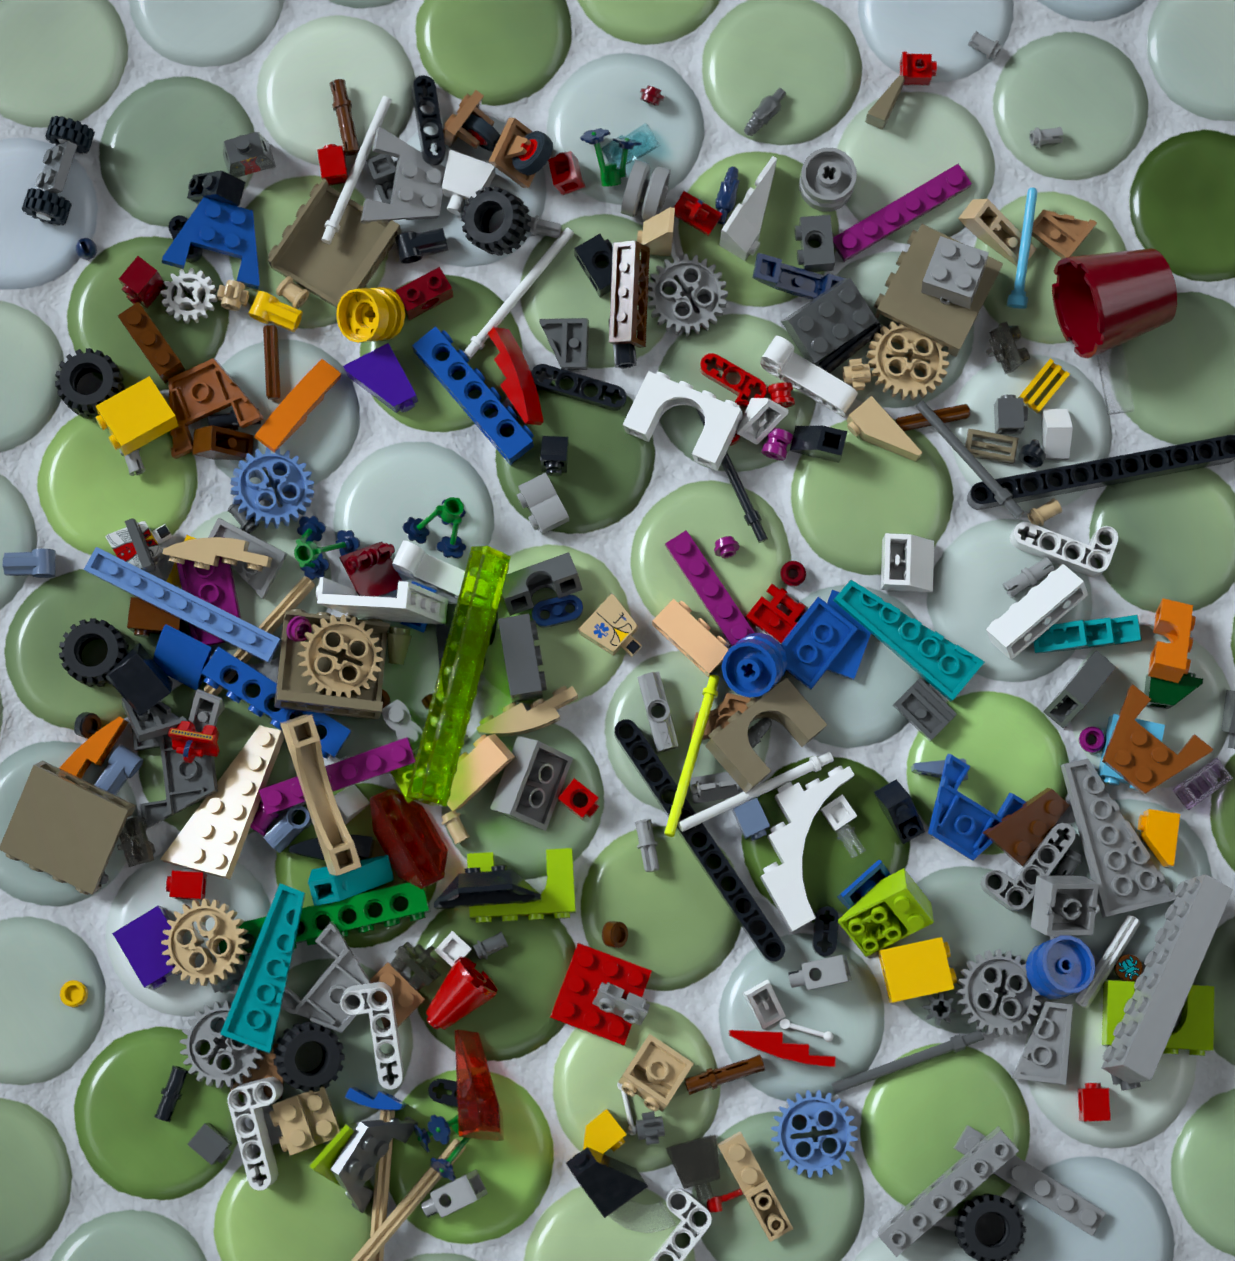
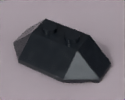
(486, 888)

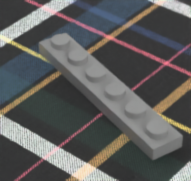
(1040, 1187)

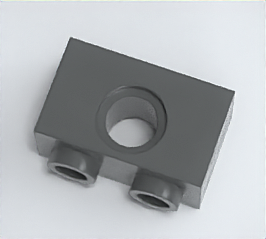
(818, 229)

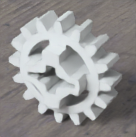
(182, 302)

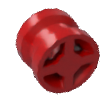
(781, 394)

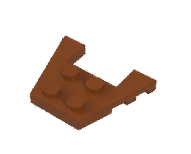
(203, 393)
(1140, 755)

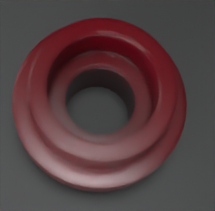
(651, 95)
(799, 568)

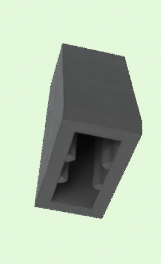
(1079, 689)

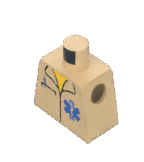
(611, 628)

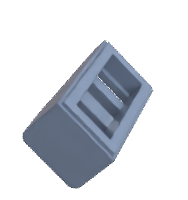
(932, 768)

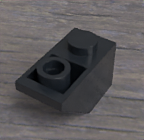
(216, 186)
(819, 442)
(554, 455)
(899, 811)

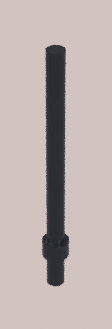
(751, 516)

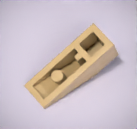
(993, 229)
(658, 233)
(878, 428)

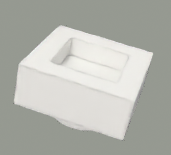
(838, 812)
(452, 948)

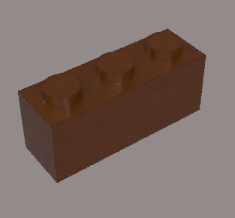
(151, 342)

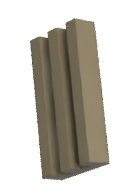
(995, 437)

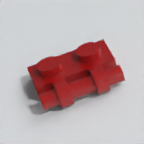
(771, 619)

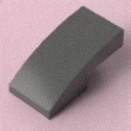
(383, 174)

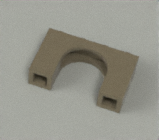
(731, 743)

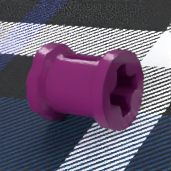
(262, 820)

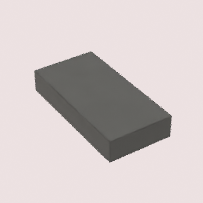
(140, 545)

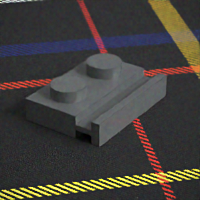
(924, 709)

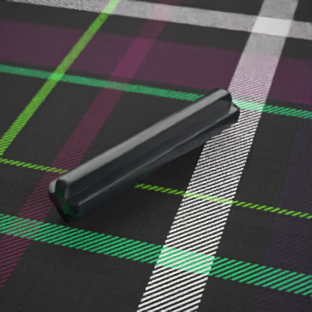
(849, 348)

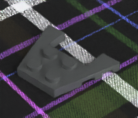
(183, 781)
(363, 1152)

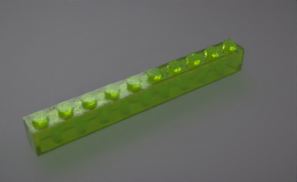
(458, 676)

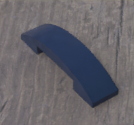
(790, 278)

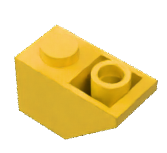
(604, 1133)

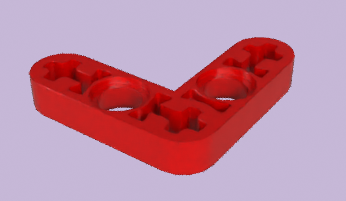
(740, 389)

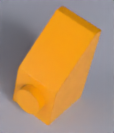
(1160, 834)

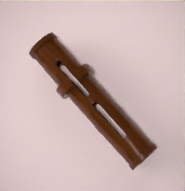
(343, 106)
(728, 1073)

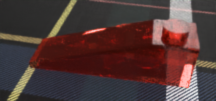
(477, 1098)

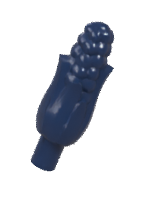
(727, 194)

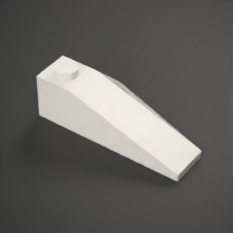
(744, 225)

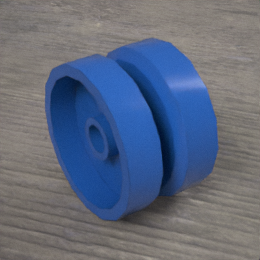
(754, 665)
(1060, 967)

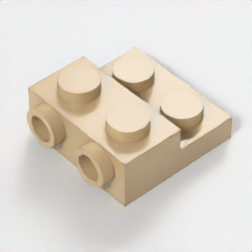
(655, 1073)
(305, 1121)

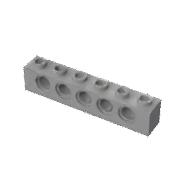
(947, 1191)

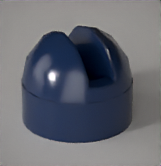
(91, 246)

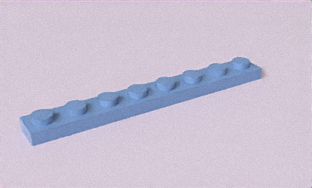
(182, 605)

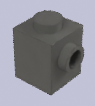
(1009, 415)

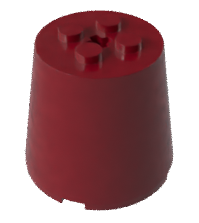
(1112, 298)

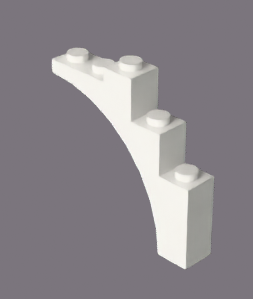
(786, 880)

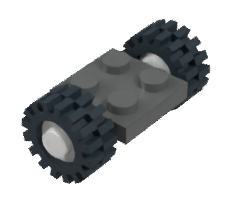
(69, 138)

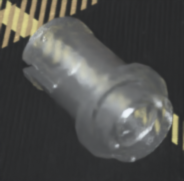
(849, 839)

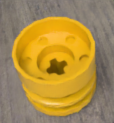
(370, 314)

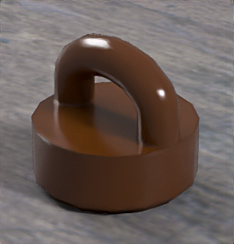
(614, 934)

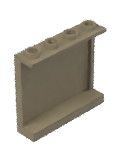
(337, 266)
(924, 313)
(293, 690)
(65, 827)

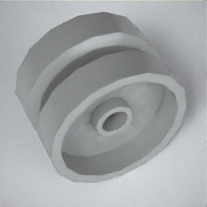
(827, 179)
(641, 190)

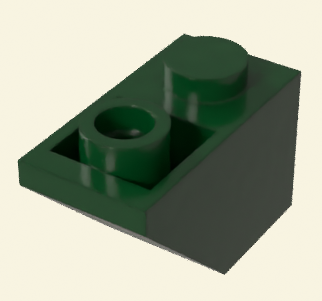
(1167, 693)

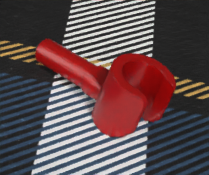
(715, 1204)

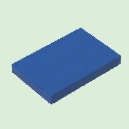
(816, 642)
(850, 657)

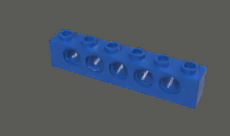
(509, 447)
(222, 662)

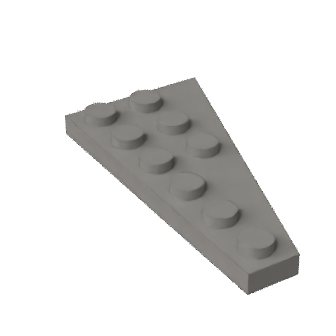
(1112, 846)

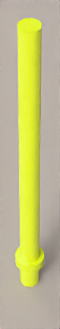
(709, 695)

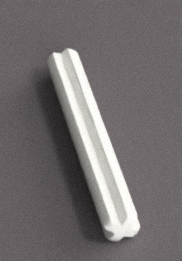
(1109, 960)

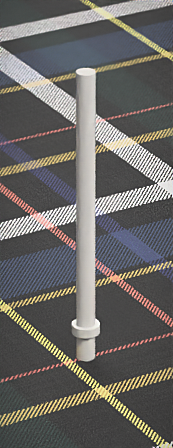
(333, 224)
(477, 342)
(814, 763)

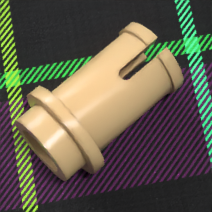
(1044, 512)
(455, 826)

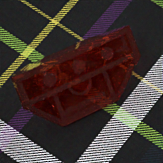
(408, 838)

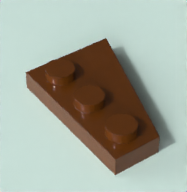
(1025, 829)

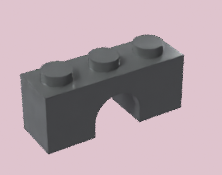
(555, 573)

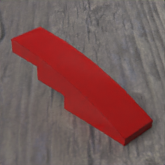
(519, 381)
(773, 1045)

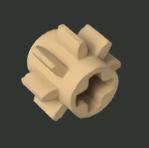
(233, 295)
(856, 374)

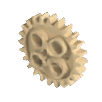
(906, 381)
(347, 634)
(224, 929)

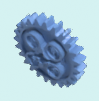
(293, 481)
(810, 1108)

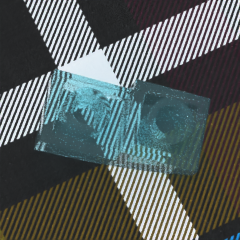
(642, 134)

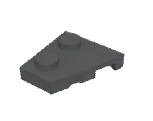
(568, 341)
(153, 722)

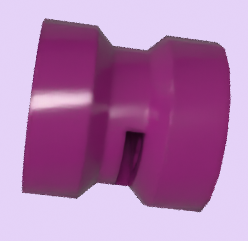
(777, 444)

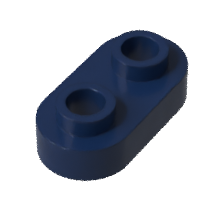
(557, 611)

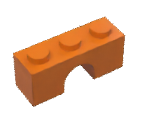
(1175, 622)

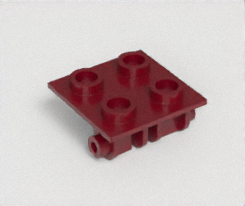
(372, 570)

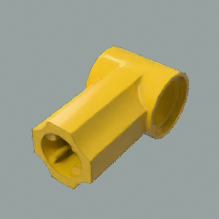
(268, 309)

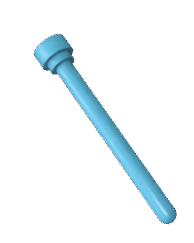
(1018, 296)

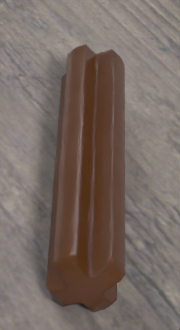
(271, 357)
(945, 414)

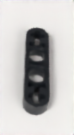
(425, 120)
(577, 390)

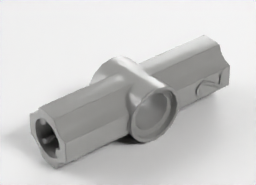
(661, 728)

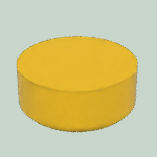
(73, 993)

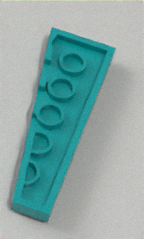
(925, 651)
(261, 991)

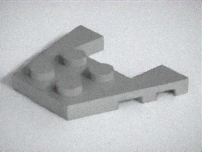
(416, 184)
(323, 1000)

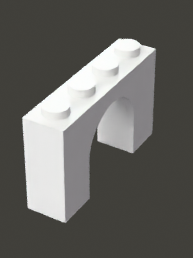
(661, 393)

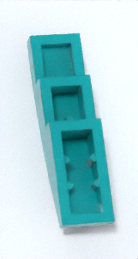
(1089, 634)

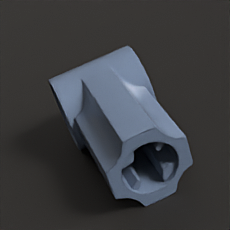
(38, 563)
(122, 765)
(286, 829)

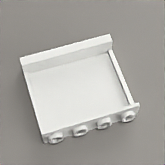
(411, 605)

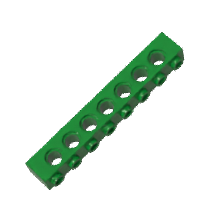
(416, 910)

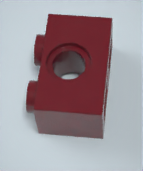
(141, 282)
(425, 293)

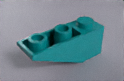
(331, 888)

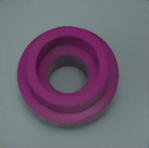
(726, 547)
(297, 627)
(1099, 736)

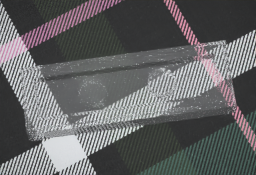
(1115, 381)

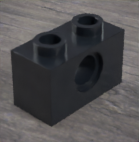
(588, 255)

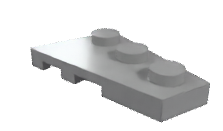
(258, 580)
(1048, 1046)

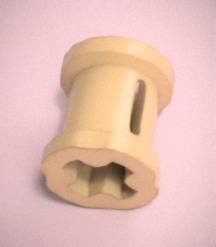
(292, 292)

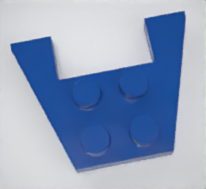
(222, 230)
(959, 819)

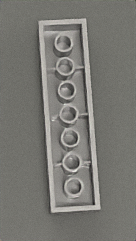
(1166, 979)

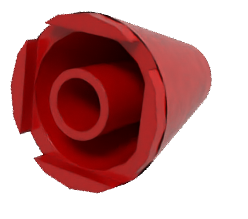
(460, 994)

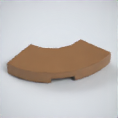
(723, 712)

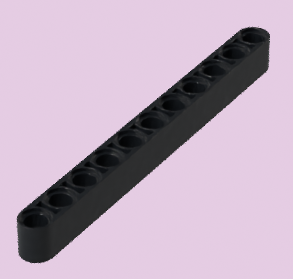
(1115, 465)
(700, 853)

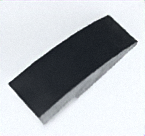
(312, 849)

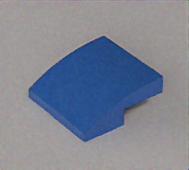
(182, 656)
(382, 1101)

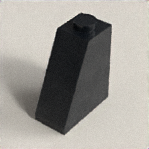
(605, 1179)

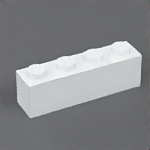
(1037, 611)

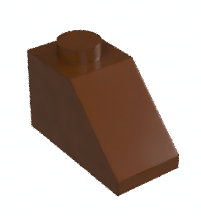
(222, 443)

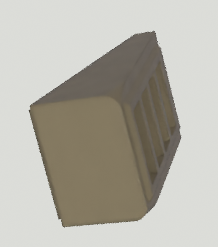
(881, 110)

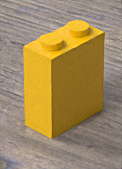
(136, 416)
(917, 969)

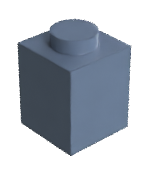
(751, 819)

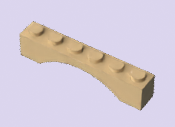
(311, 771)

